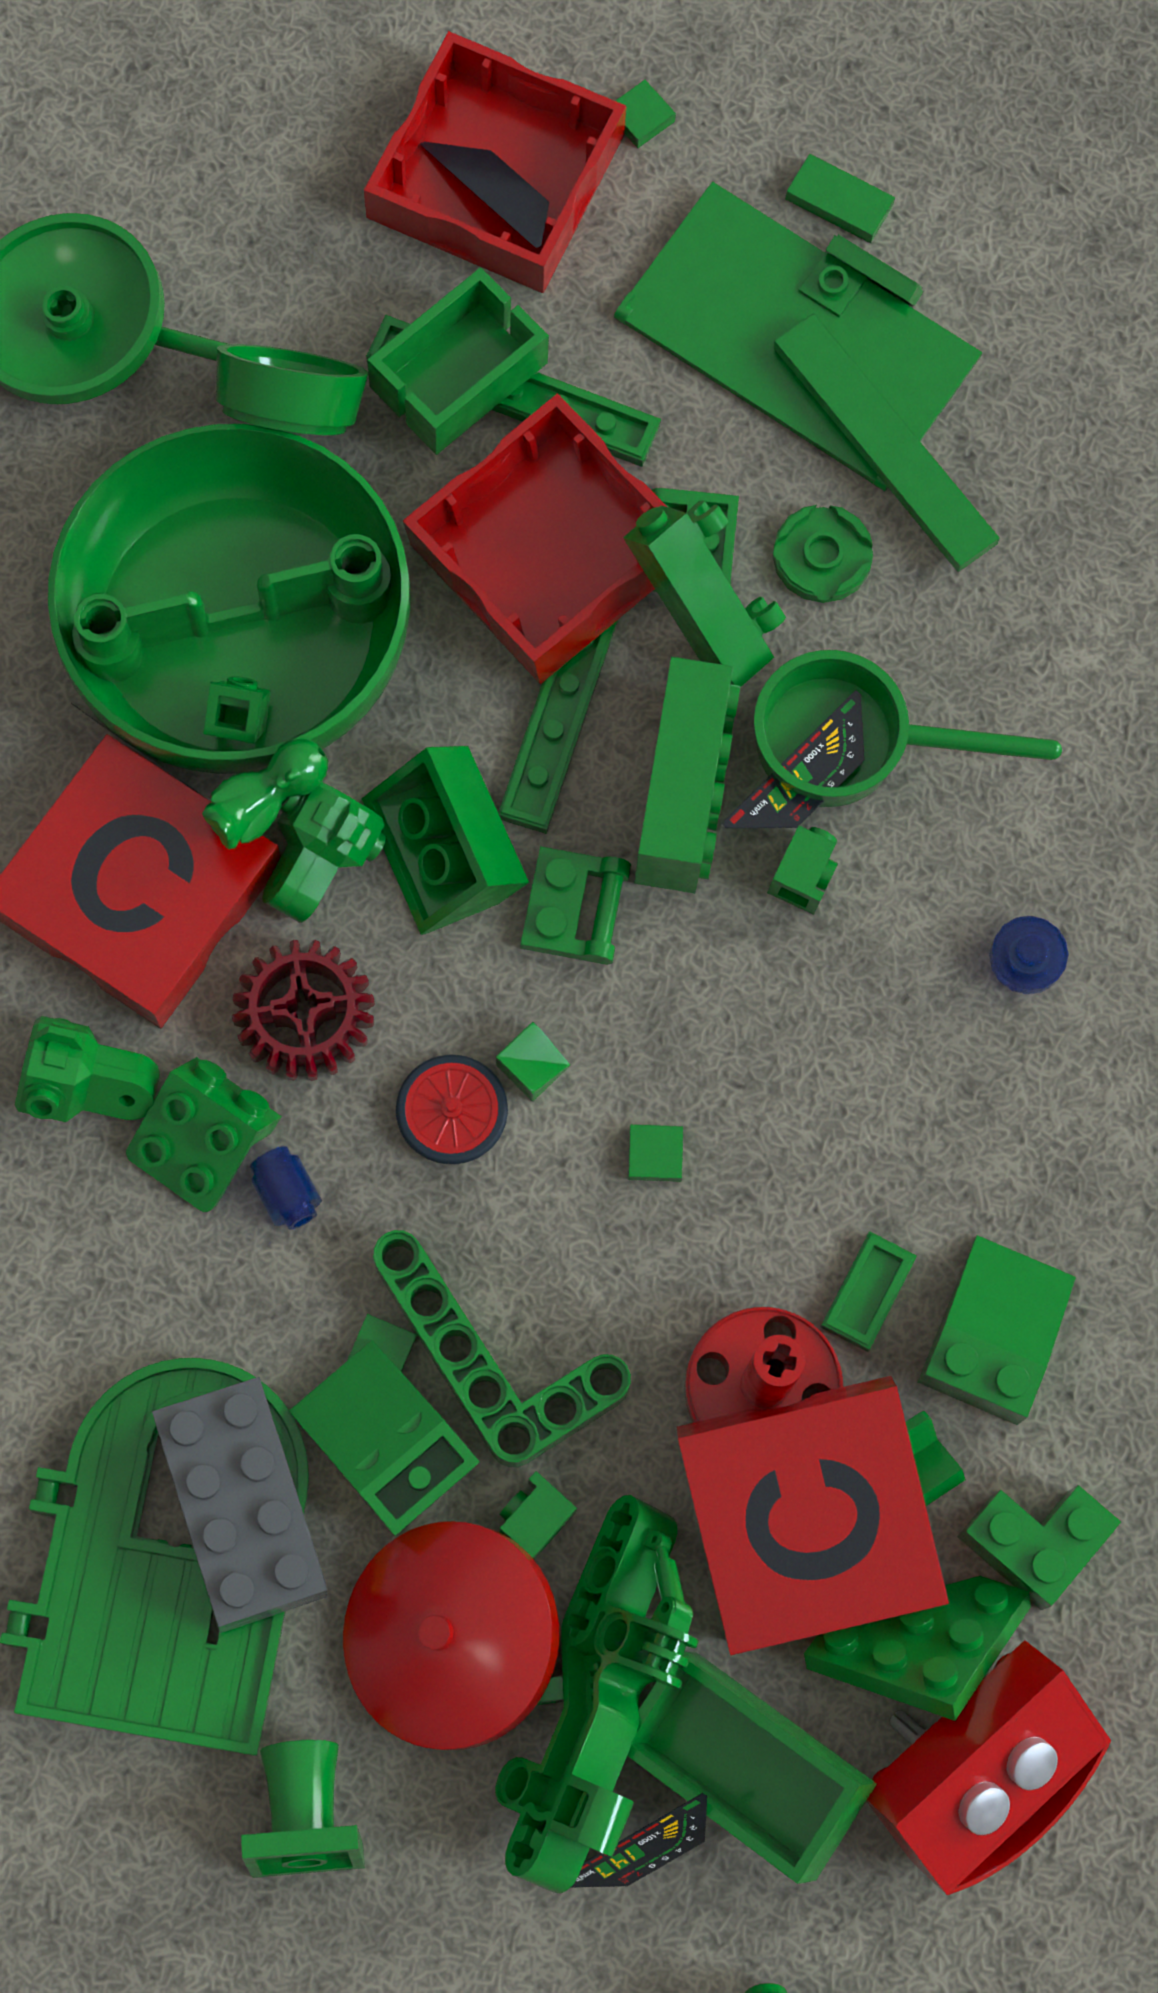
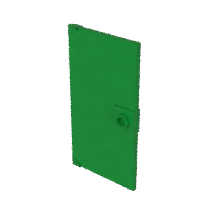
(743, 280)

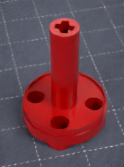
(758, 1369)

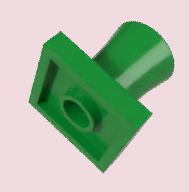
(302, 1815)

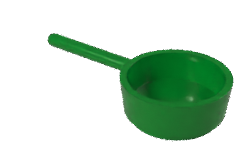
(278, 385)
(817, 683)

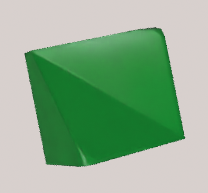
(532, 1061)

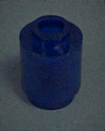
(285, 1188)

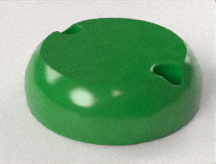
(224, 563)

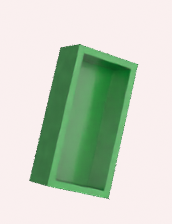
(687, 761)
(758, 1768)

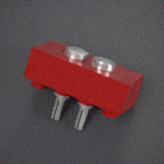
(995, 1777)

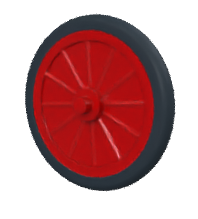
(451, 1109)

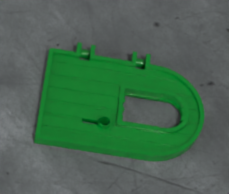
(131, 1609)

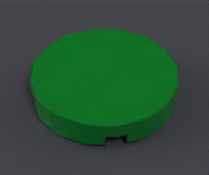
(820, 570)

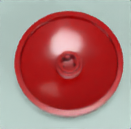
(450, 1636)

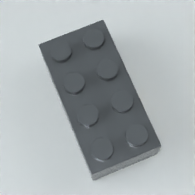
(240, 1504)

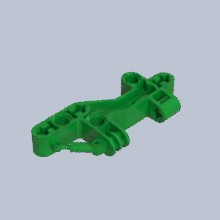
(606, 1663)

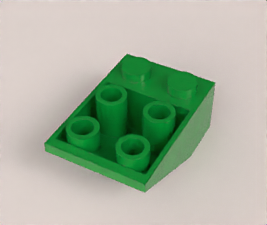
(384, 1437)

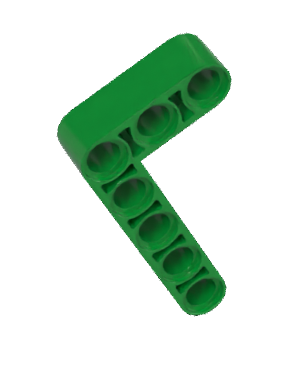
(480, 1365)

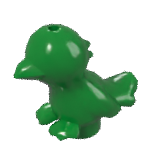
(251, 800)

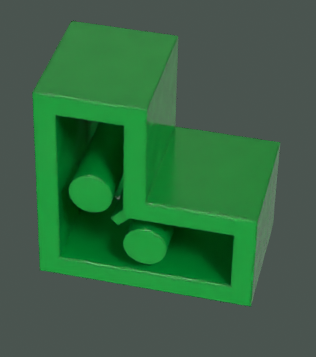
(1042, 1554)

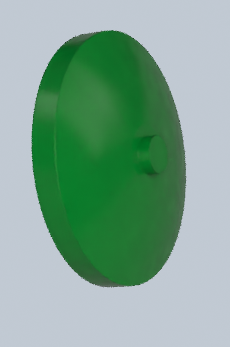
(75, 308)

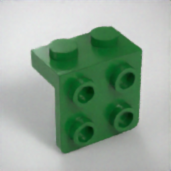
(200, 1132)

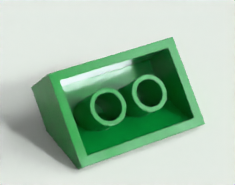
(445, 838)

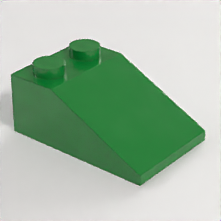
(998, 1331)

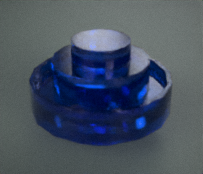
(1028, 955)

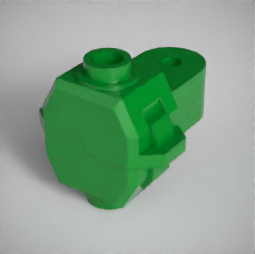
(322, 835)
(74, 1073)

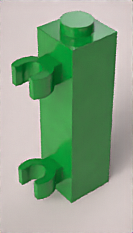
(698, 593)

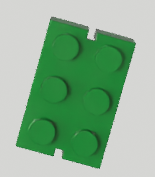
(458, 360)

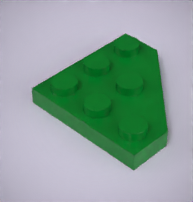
(928, 1655)

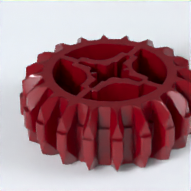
(328, 1006)

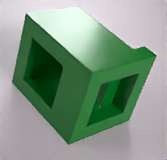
(237, 709)
(804, 868)
(536, 1518)

